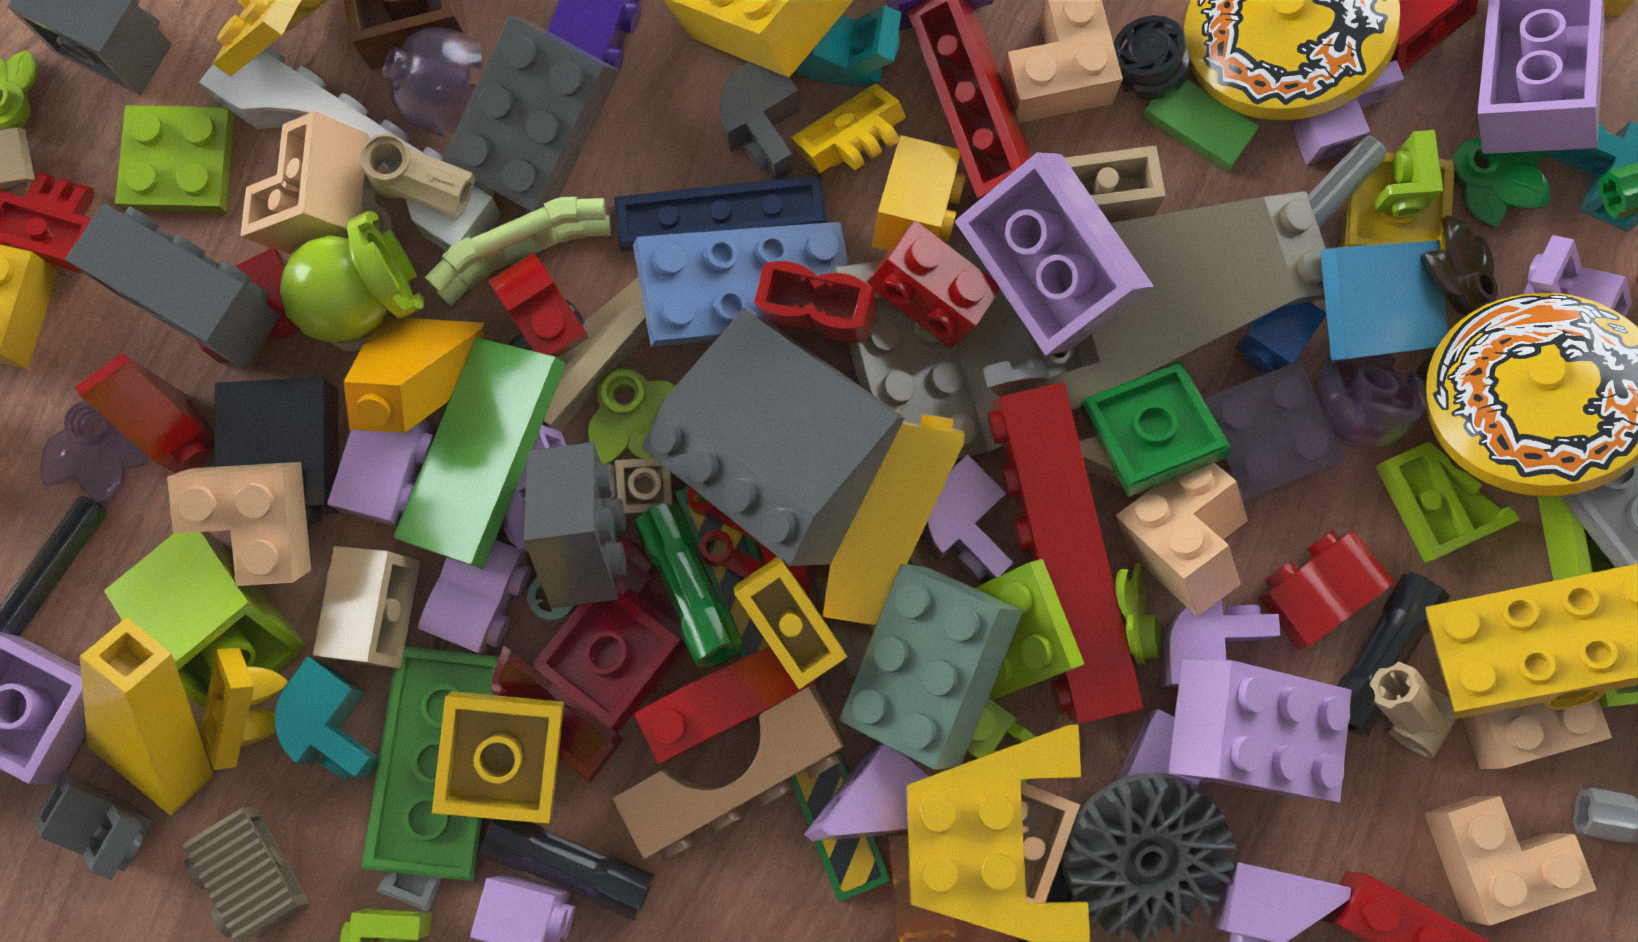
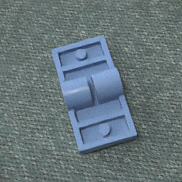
(705, 279)

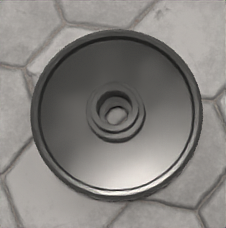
(1147, 854)

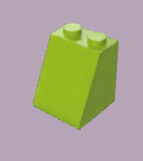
(192, 607)

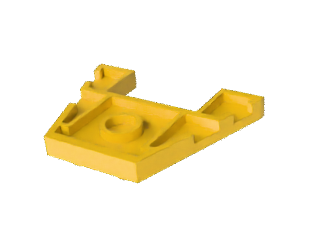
(971, 845)

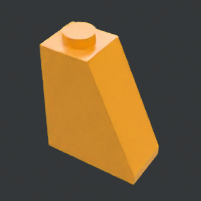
(406, 371)

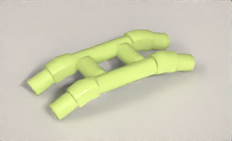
(480, 256)

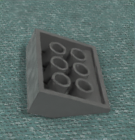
(774, 439)

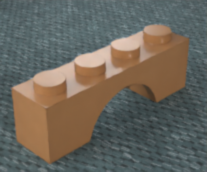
(670, 807)

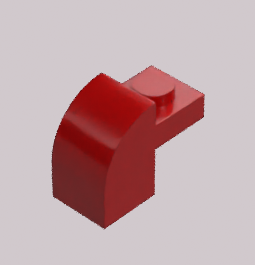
(538, 307)

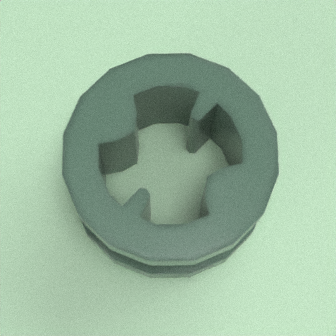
(556, 615)

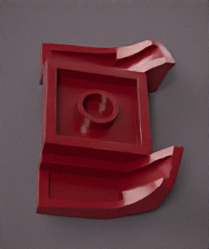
(601, 663)

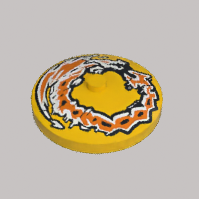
(1289, 53)
(1538, 394)

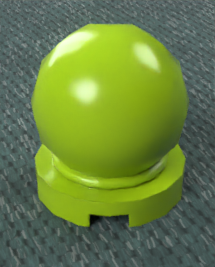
(345, 285)

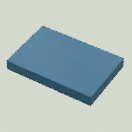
(1381, 300)

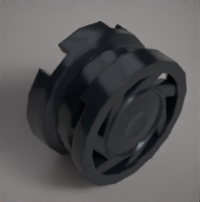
(1153, 56)

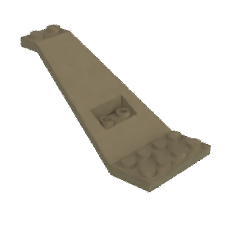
(1209, 278)

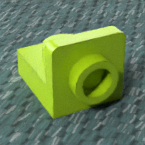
(1419, 173)
(386, 925)

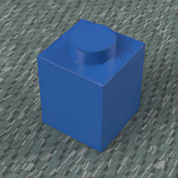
(1280, 336)

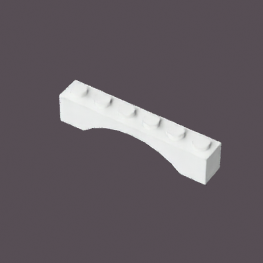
(272, 94)

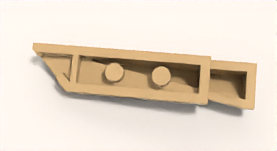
(613, 336)

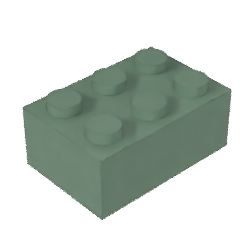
(930, 666)

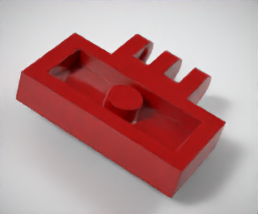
(46, 218)

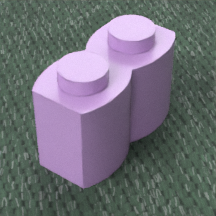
(472, 602)

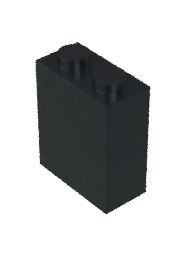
(282, 425)

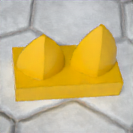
(227, 714)

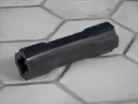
(1390, 642)
(602, 879)

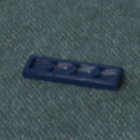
(720, 208)

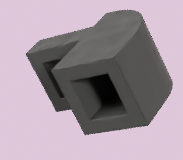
(750, 107)
(92, 824)

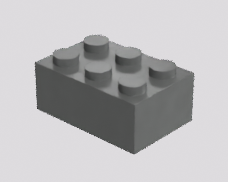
(530, 114)
(175, 283)

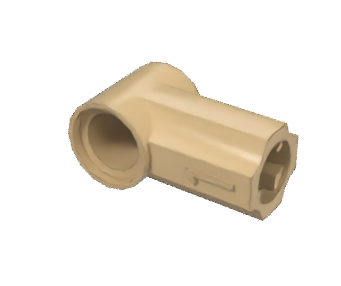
(418, 178)
(1417, 711)

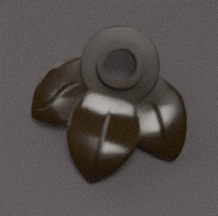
(1464, 267)

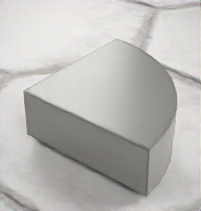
(1004, 379)
(412, 889)

